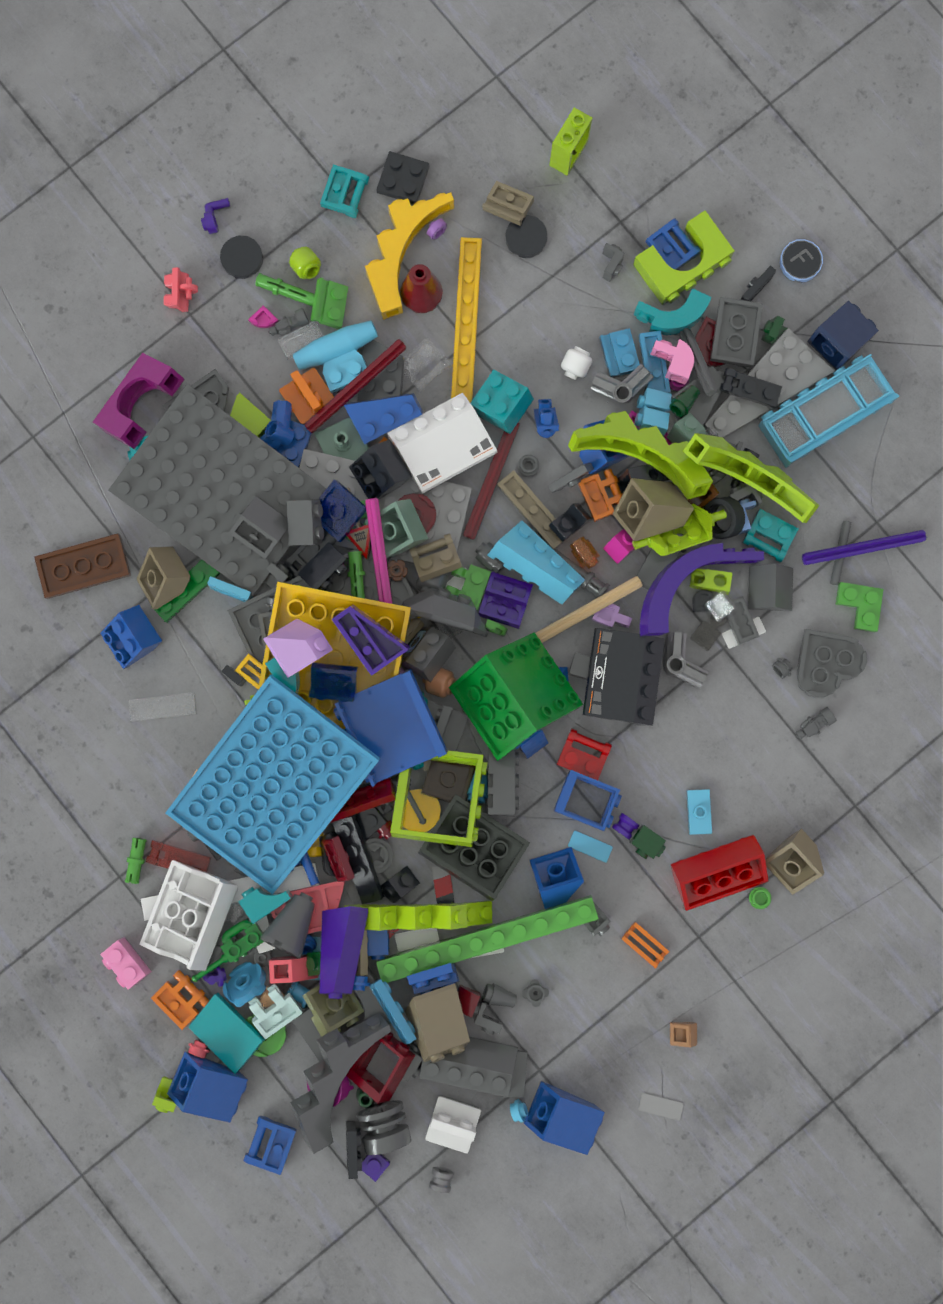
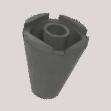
(291, 926)

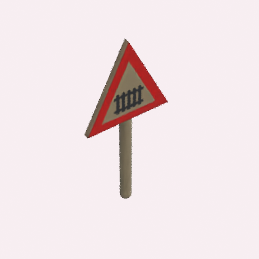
(360, 537)

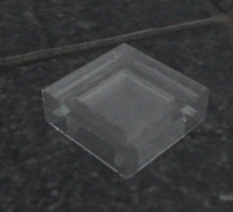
(720, 606)

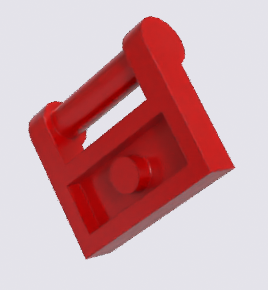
(581, 761)

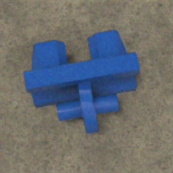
(546, 418)

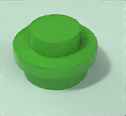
(760, 898)

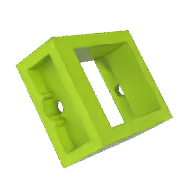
(571, 137)

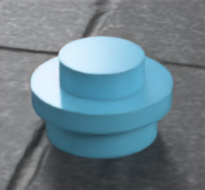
(518, 1111)

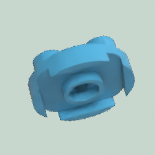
(241, 993)

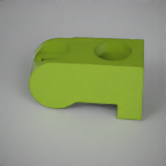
(711, 580)

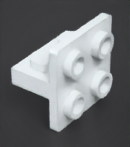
(453, 1124)

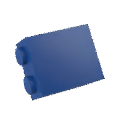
(207, 1088)
(564, 1118)

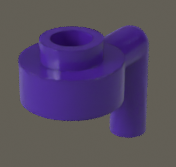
(209, 221)

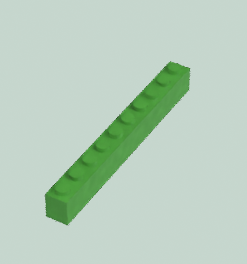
(487, 939)

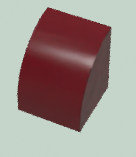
(468, 1000)

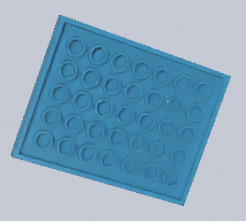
(272, 784)

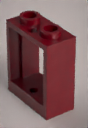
(370, 1084)

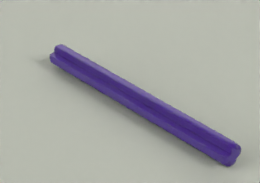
(864, 547)

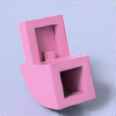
(680, 359)

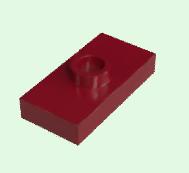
(338, 858)

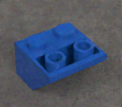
(130, 636)

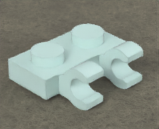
(277, 1015)

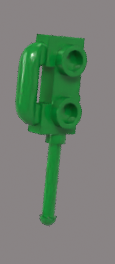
(232, 949)

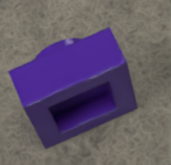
(374, 1165)

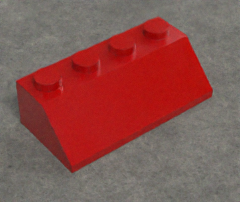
(720, 872)

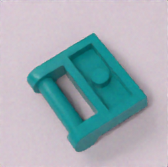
(338, 187)
(772, 529)

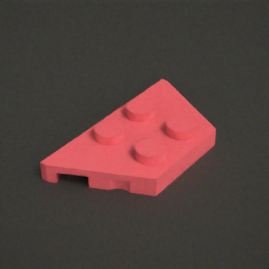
(324, 896)

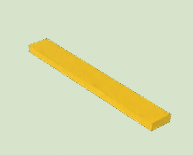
(466, 317)

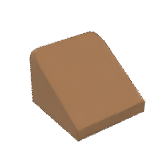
(683, 1034)

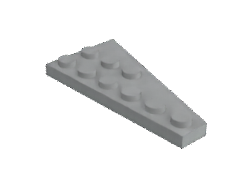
(785, 363)

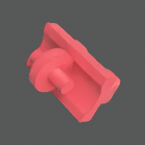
(181, 290)

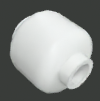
(576, 363)

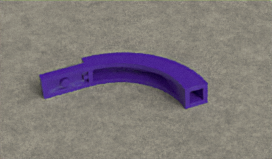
(657, 603)

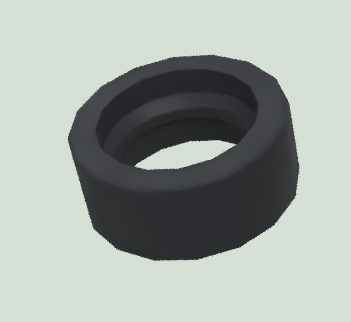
(737, 516)

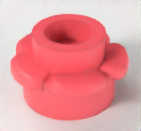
(198, 1049)

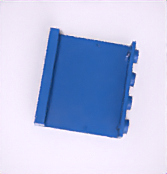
(393, 725)

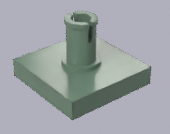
(342, 440)

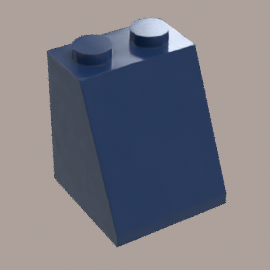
(842, 335)

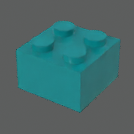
(502, 401)

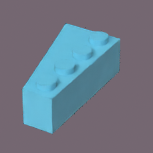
(537, 562)

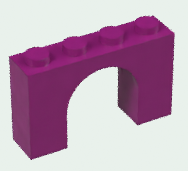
(142, 377)

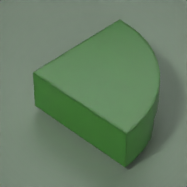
(496, 628)

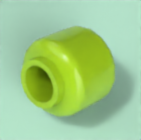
(305, 263)

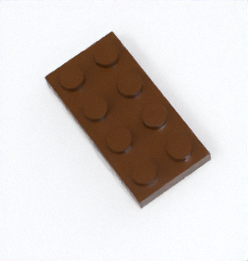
(82, 566)

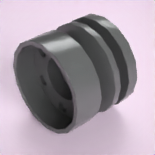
(385, 1132)

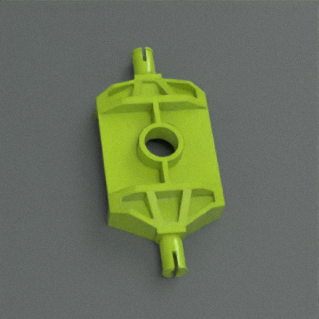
(696, 530)

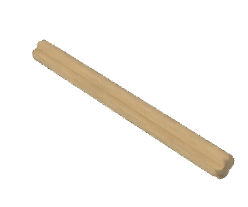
(589, 609)

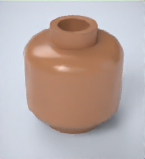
(440, 683)

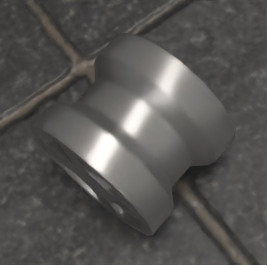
(441, 1180)

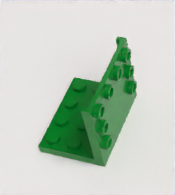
(514, 694)

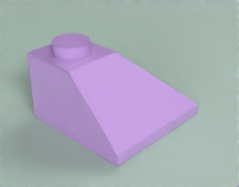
(297, 646)

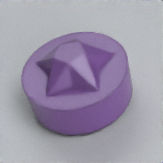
(436, 228)

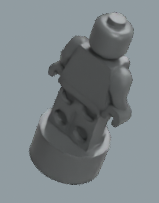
(286, 324)
(812, 725)

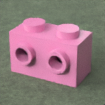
(125, 963)

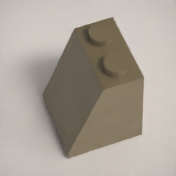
(651, 508)
(438, 1023)

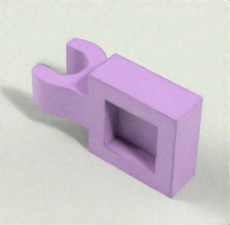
(609, 615)

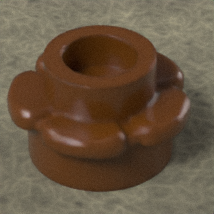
(397, 576)

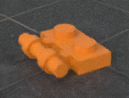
(596, 497)
(175, 1004)

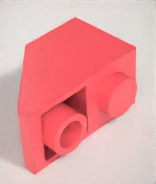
(288, 969)

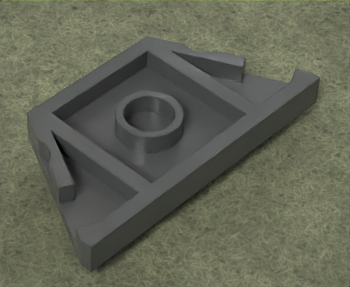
(387, 382)

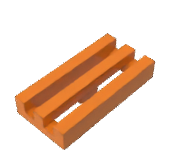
(659, 957)

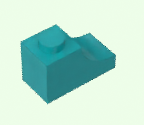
(259, 903)

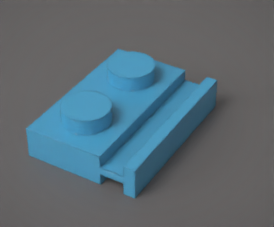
(619, 352)

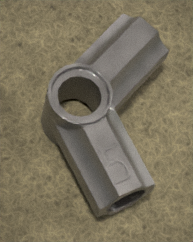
(634, 382)
(676, 651)

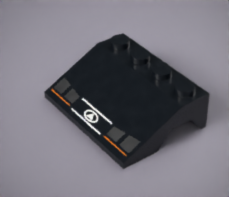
(623, 676)

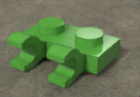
(474, 584)

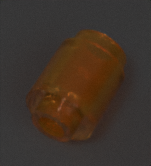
(585, 553)

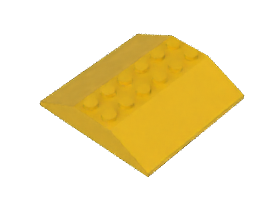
(317, 609)

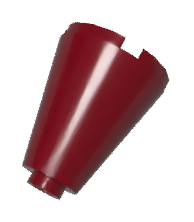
(421, 289)

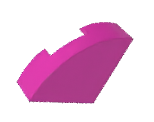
(263, 318)

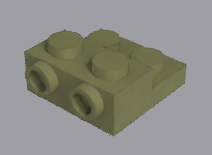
(332, 1012)

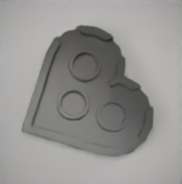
(827, 661)

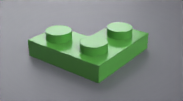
(866, 600)

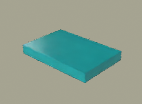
(226, 1033)

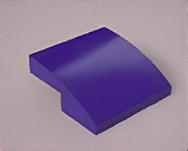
(505, 600)

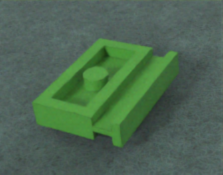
(329, 303)

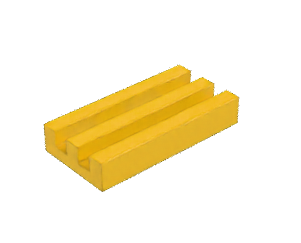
(244, 664)

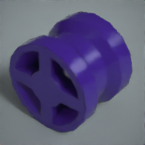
(625, 826)

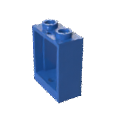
(613, 801)

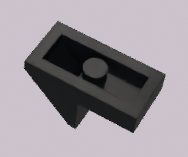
(570, 521)

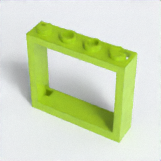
(475, 810)

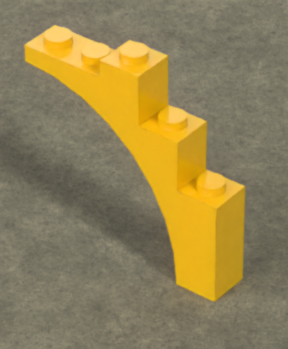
(408, 222)

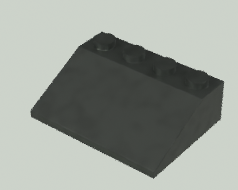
(490, 858)

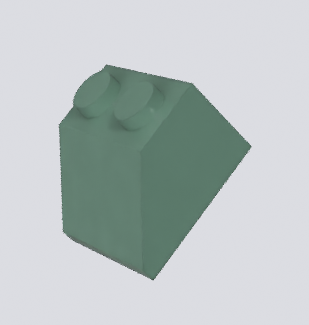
(401, 527)

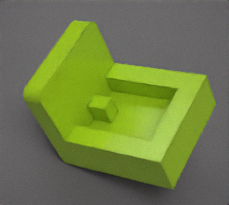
(161, 1099)

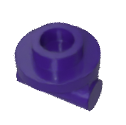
(217, 976)

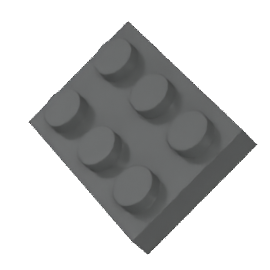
(736, 332)

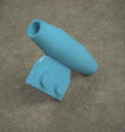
(338, 354)

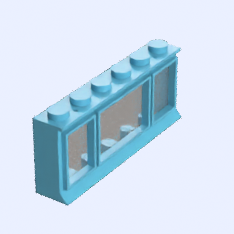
(827, 409)

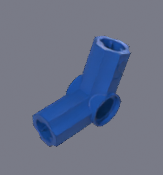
(278, 429)

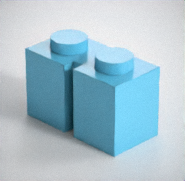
(652, 410)

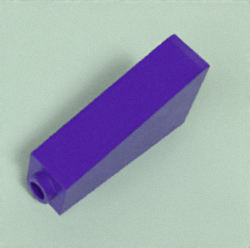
(340, 949)

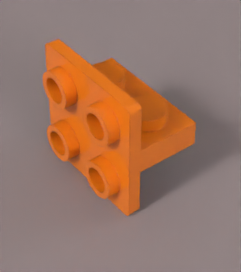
(306, 394)

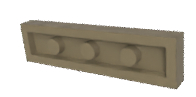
(529, 507)

